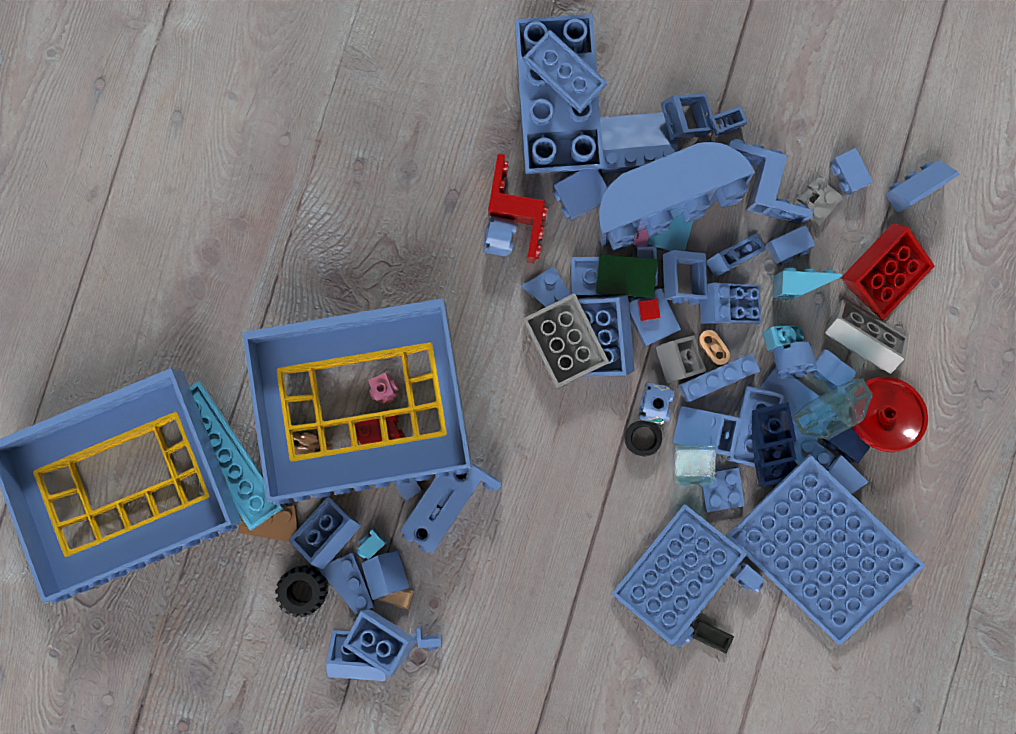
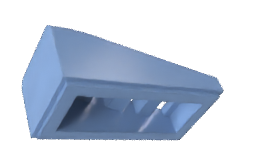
(738, 116)

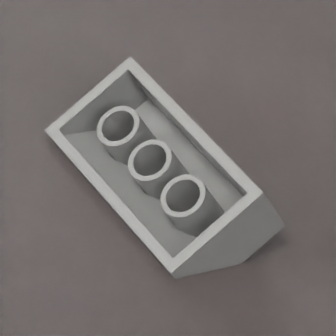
(867, 336)

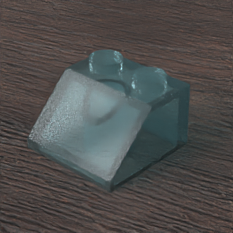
(695, 465)

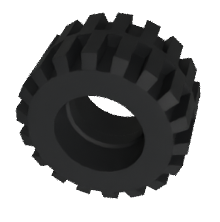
(286, 595)

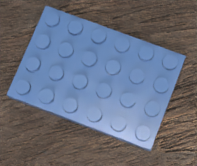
(679, 574)

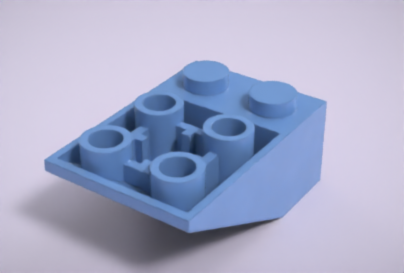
(731, 304)
(706, 428)

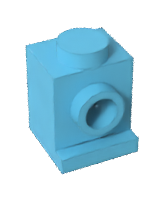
(371, 544)

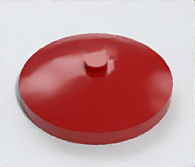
(894, 416)

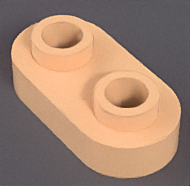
(716, 345)

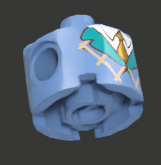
(659, 392)

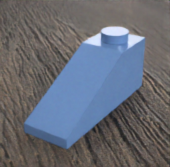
(735, 255)

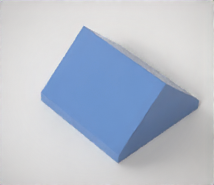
(385, 575)

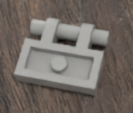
(824, 203)

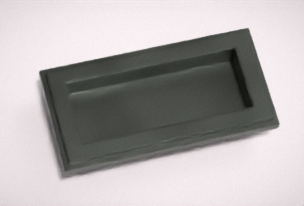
(712, 636)

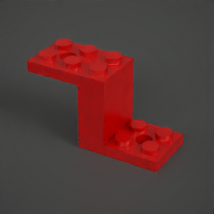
(518, 208)

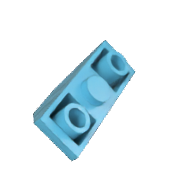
(782, 336)

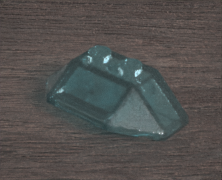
(834, 410)

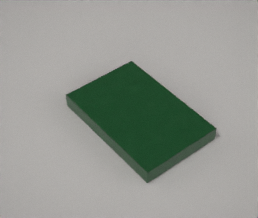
(626, 276)

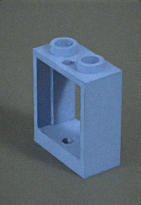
(676, 120)
(698, 276)

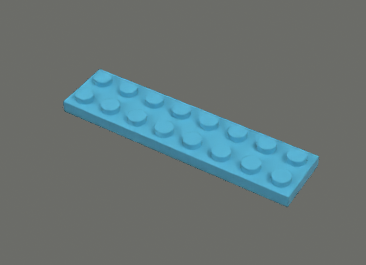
(239, 469)

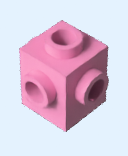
(383, 388)

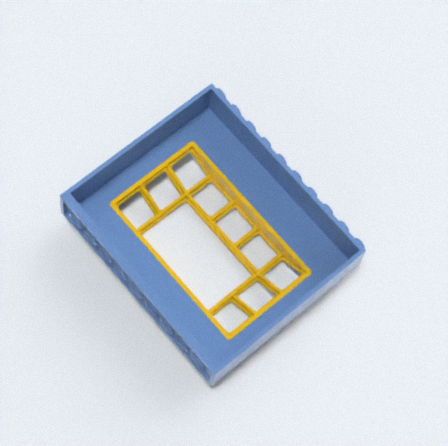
(344, 342)
(89, 431)

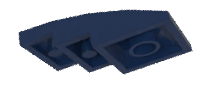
(773, 443)

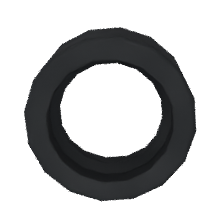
(646, 452)

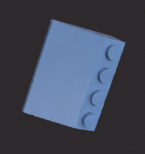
(634, 141)
(612, 326)

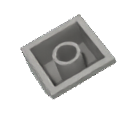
(680, 359)

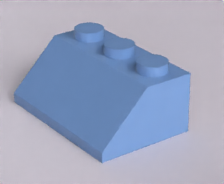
(920, 185)
(324, 533)
(379, 642)
(346, 664)

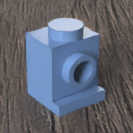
(748, 577)

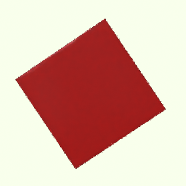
(649, 310)

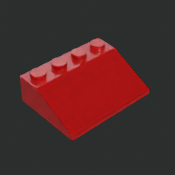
(888, 270)

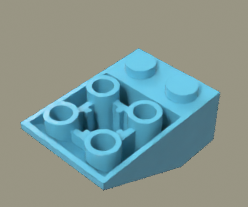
(793, 283)

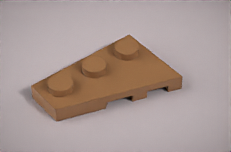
(279, 526)

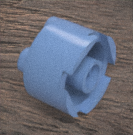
(499, 235)
(794, 360)

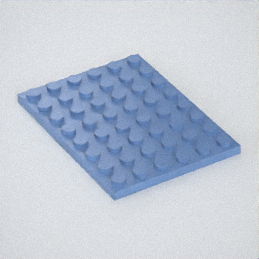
(825, 550)

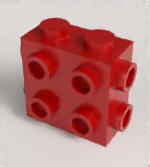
(370, 430)

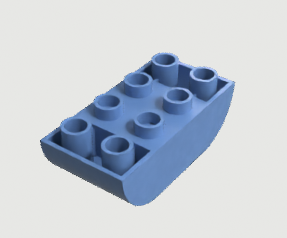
(552, 129)
(669, 188)

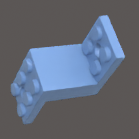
(767, 183)

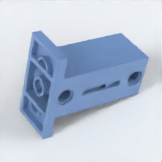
(442, 505)

